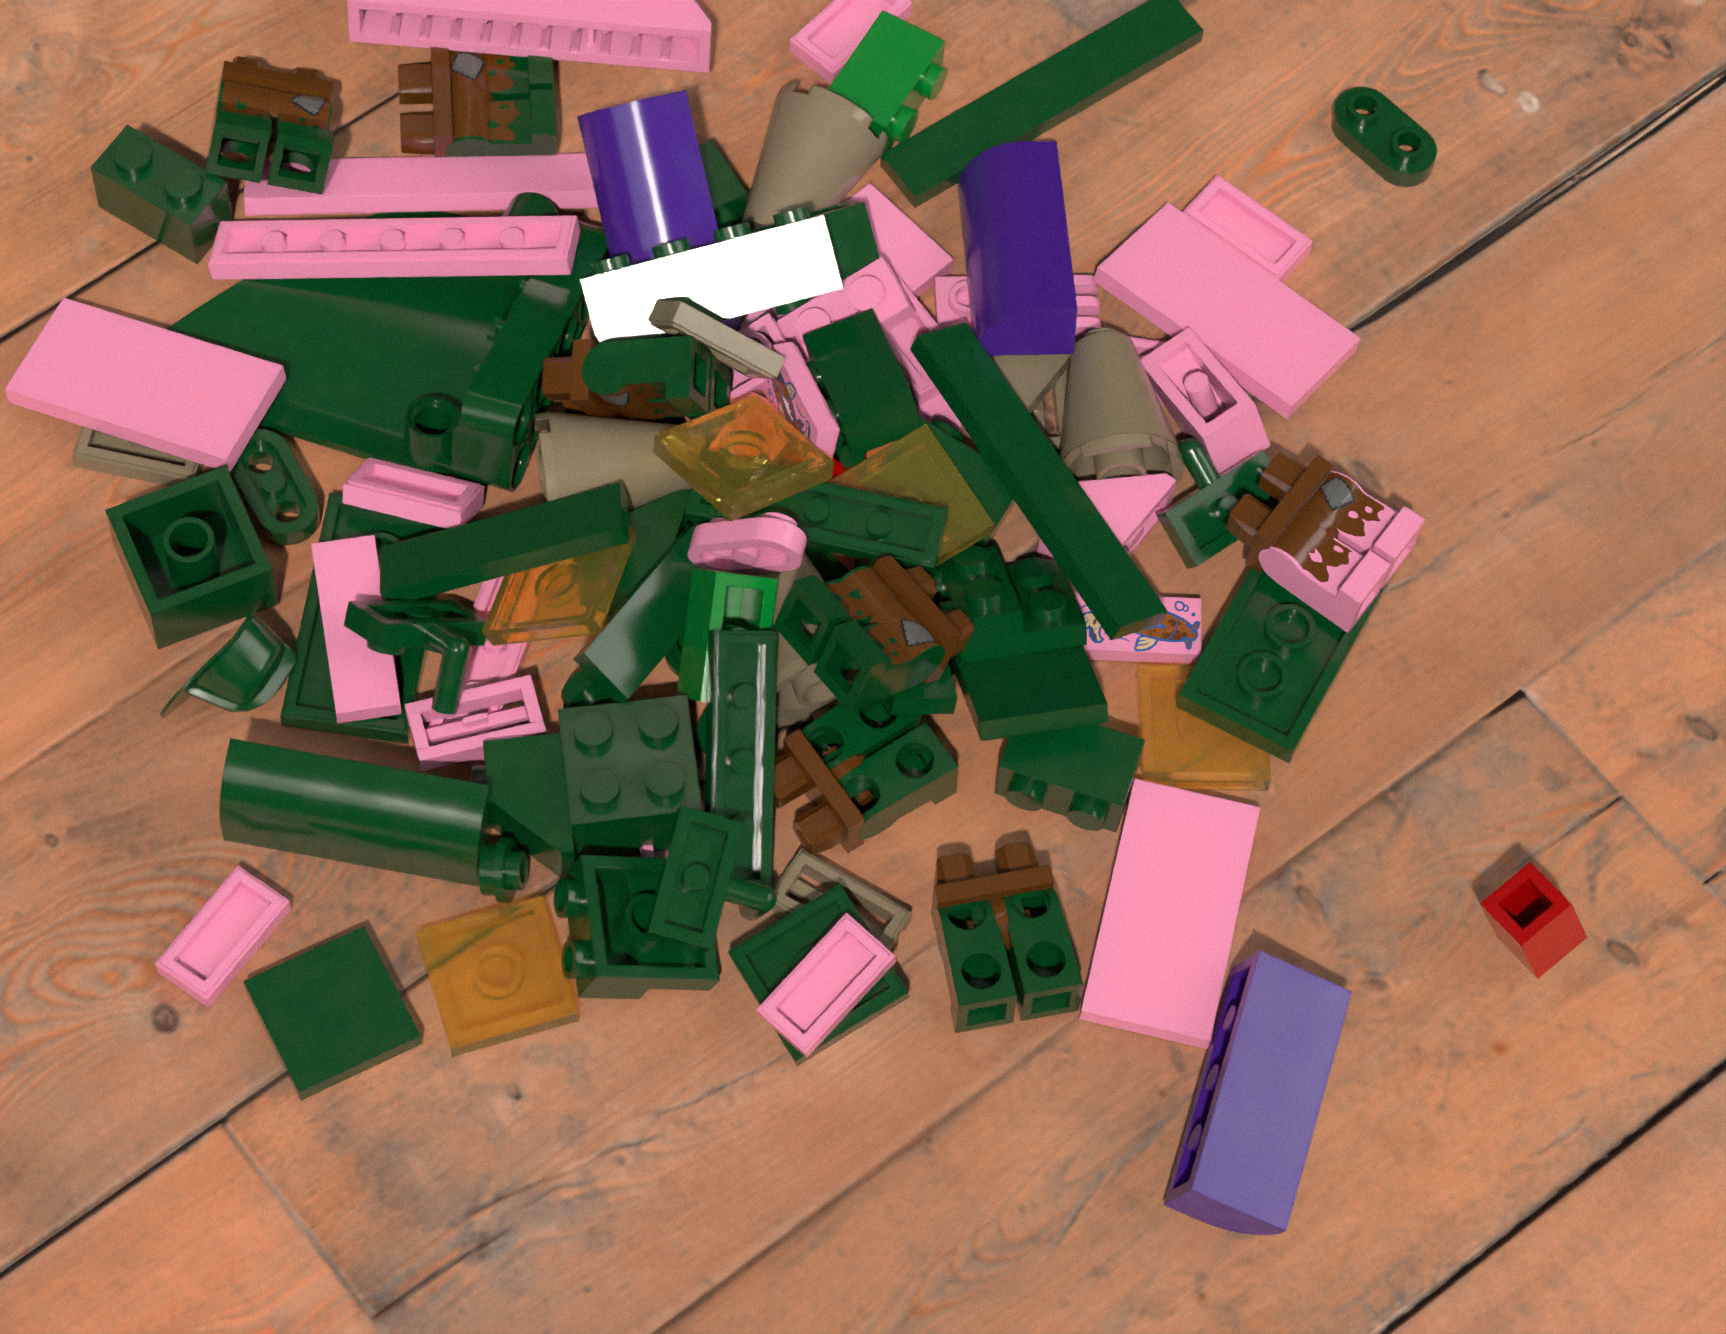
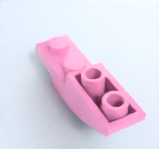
(867, 289)

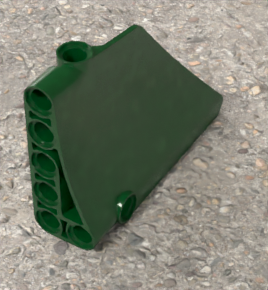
(412, 365)

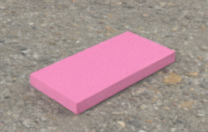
(1245, 316)
(146, 384)
(1170, 914)

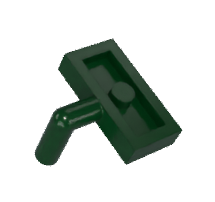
(1200, 518)
(433, 624)
(699, 880)

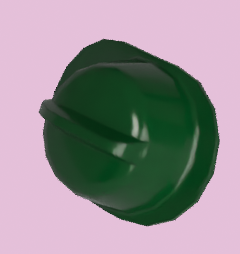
(242, 671)

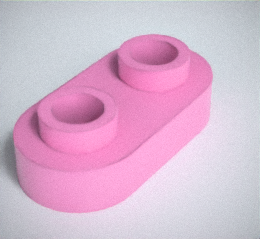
(748, 545)

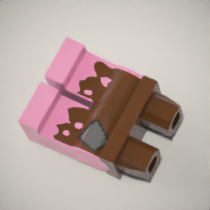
(1323, 537)

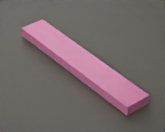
(428, 185)
(395, 247)

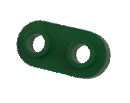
(1379, 135)
(277, 490)

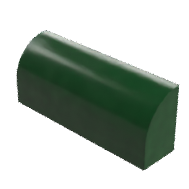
(354, 812)

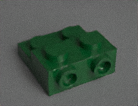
(1011, 606)
(607, 920)

